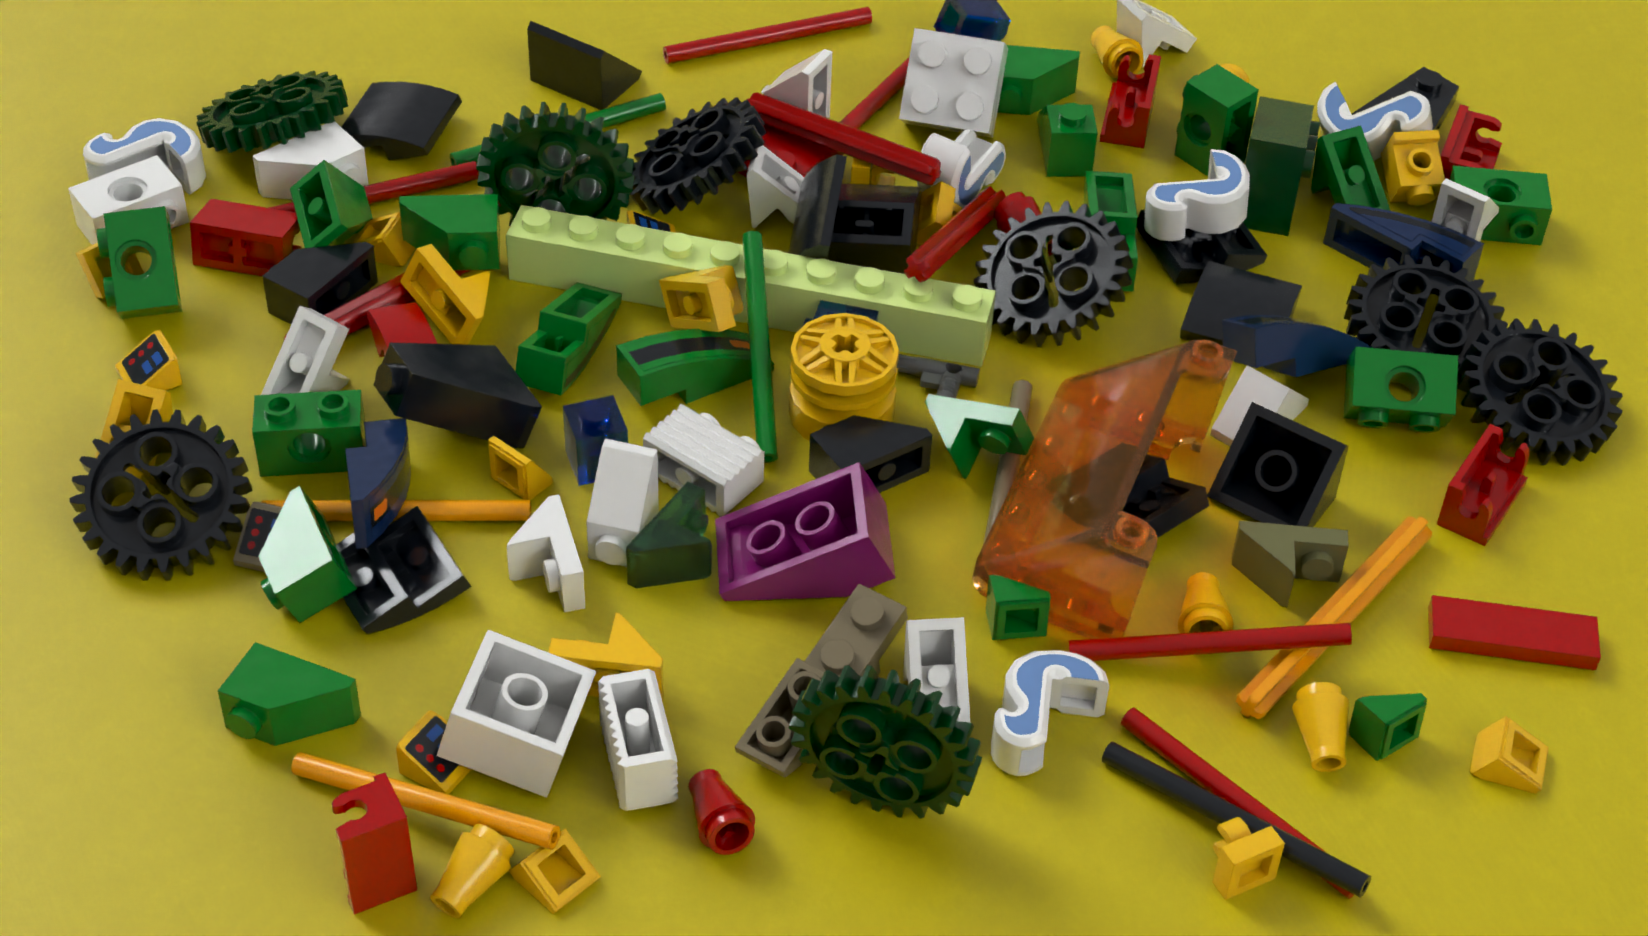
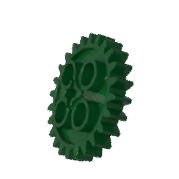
(272, 111)
(556, 164)
(885, 741)

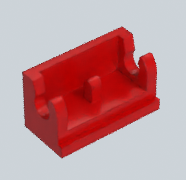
(1131, 104)
(1466, 146)
(242, 237)
(1484, 488)
(375, 847)

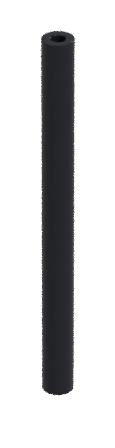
(1220, 810)

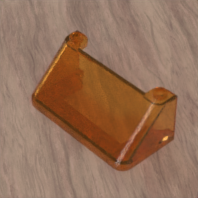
(1065, 508)

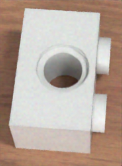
(129, 188)

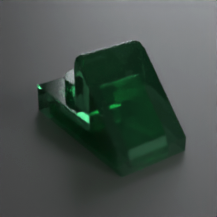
(672, 543)

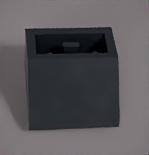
(876, 226)

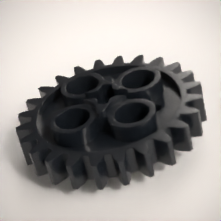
(696, 155)
(1096, 266)
(1391, 300)
(1540, 391)
(127, 529)

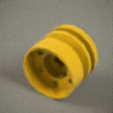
(841, 370)

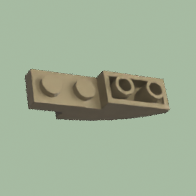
(855, 639)

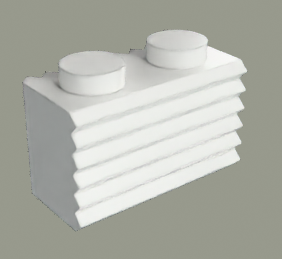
(707, 455)
(638, 739)

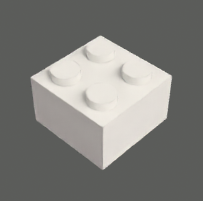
(953, 82)
(516, 713)

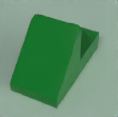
(1348, 170)
(976, 425)

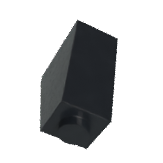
(458, 390)

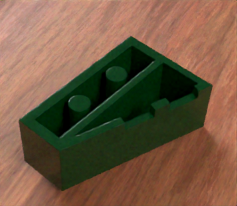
(1276, 159)

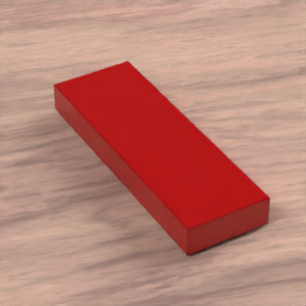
(1514, 632)

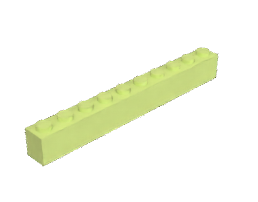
(925, 317)

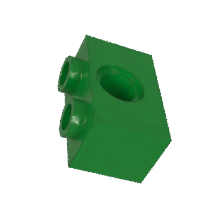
(1215, 116)
(1521, 200)
(145, 232)
(1426, 375)
(307, 431)

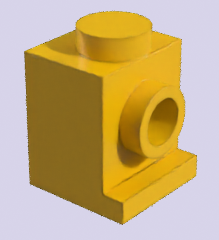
(1413, 167)

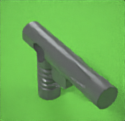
(939, 375)

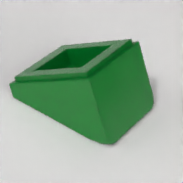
(1016, 609)
(1387, 722)

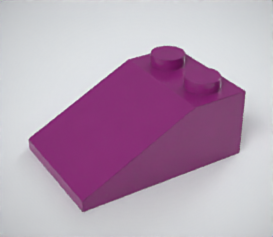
(807, 541)

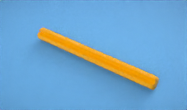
(1342, 607)

